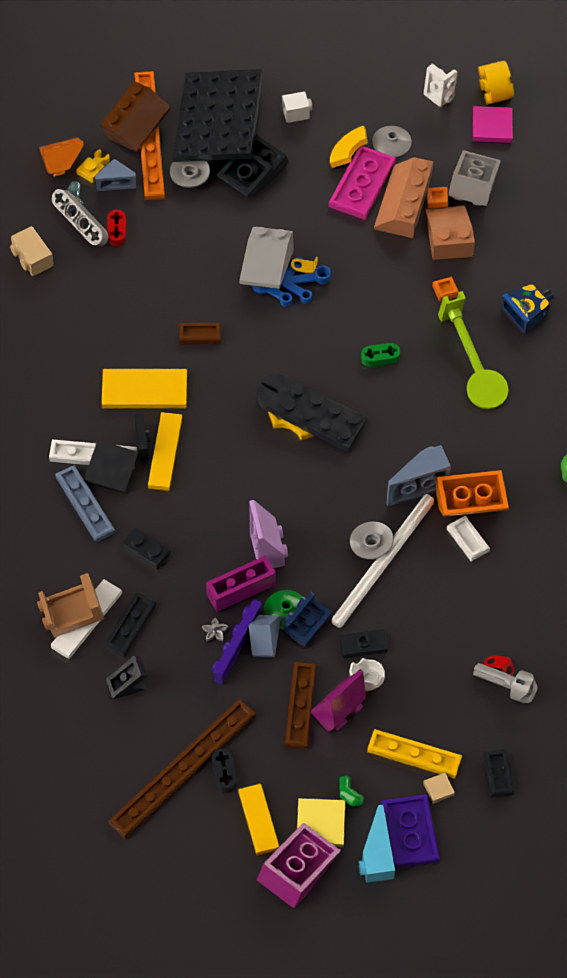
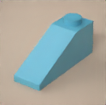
(377, 855)

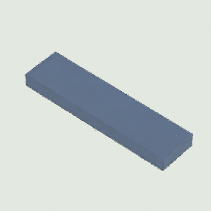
(85, 503)

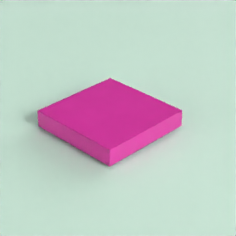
(492, 124)

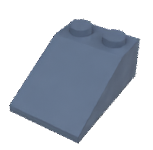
(418, 476)

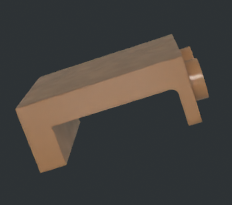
(71, 608)

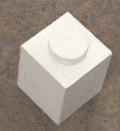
(296, 107)

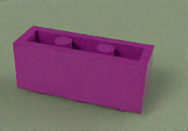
(241, 583)

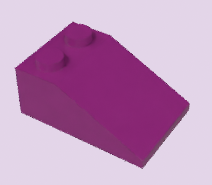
(341, 702)
(297, 865)

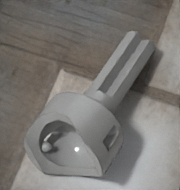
(522, 686)

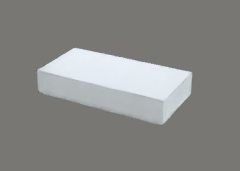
(468, 538)

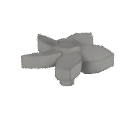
(215, 630)

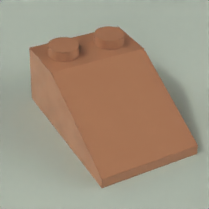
(450, 232)

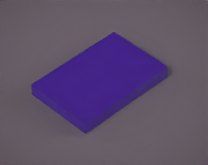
(411, 831)

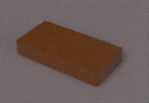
(199, 333)

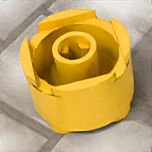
(496, 82)

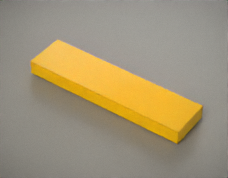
(165, 451)
(414, 753)

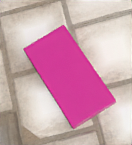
(362, 182)

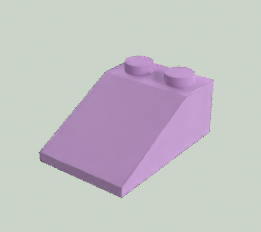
(266, 535)

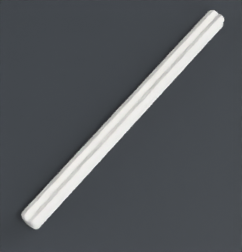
(381, 563)

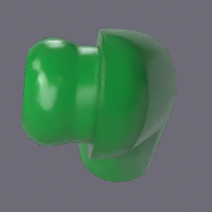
(349, 795)

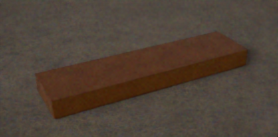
(300, 705)

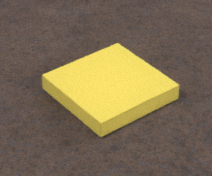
(323, 817)

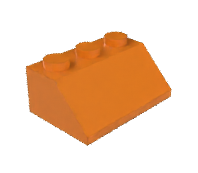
(471, 493)

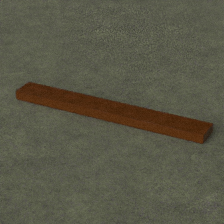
(181, 769)

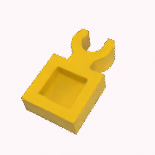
(92, 167)

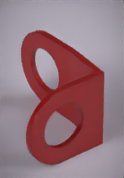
(501, 663)

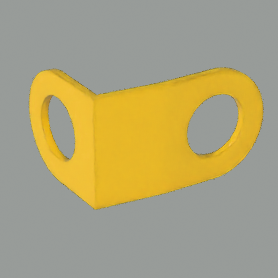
(307, 266)

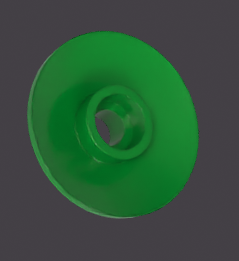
(274, 604)

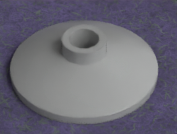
(392, 141)
(190, 173)
(371, 533)

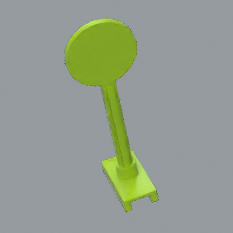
(485, 387)

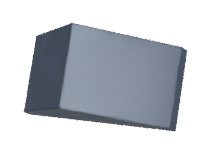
(115, 177)
(264, 635)

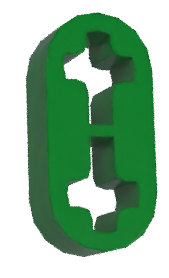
(380, 354)

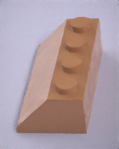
(404, 197)

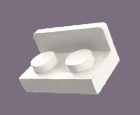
(440, 86)

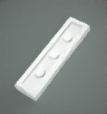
(74, 452)
(71, 641)

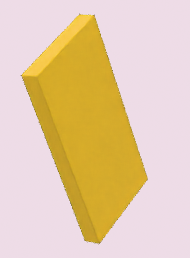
(144, 388)

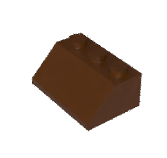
(135, 117)

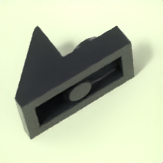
(127, 678)

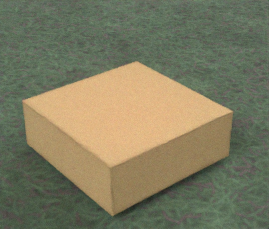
(439, 788)

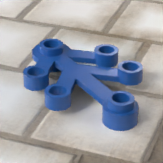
(290, 281)

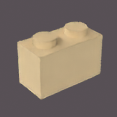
(32, 251)

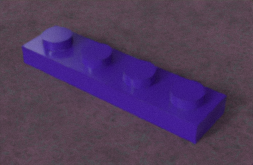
(232, 649)

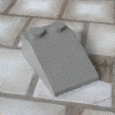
(474, 178)
(267, 257)

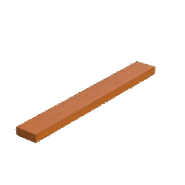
(151, 151)

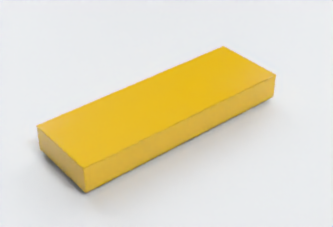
(258, 819)

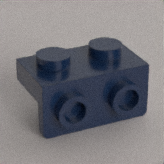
(306, 620)

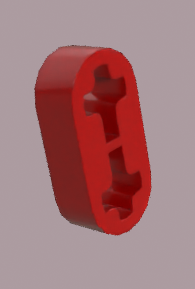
(112, 228)

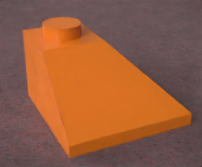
(61, 155)

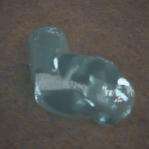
(74, 189)

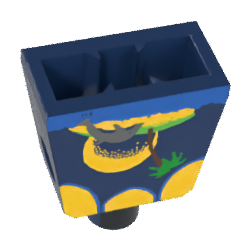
(527, 306)

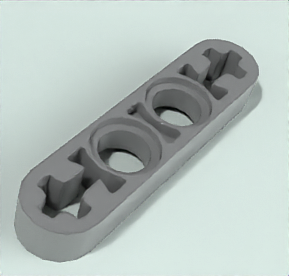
(78, 219)

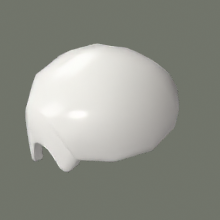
(373, 673)

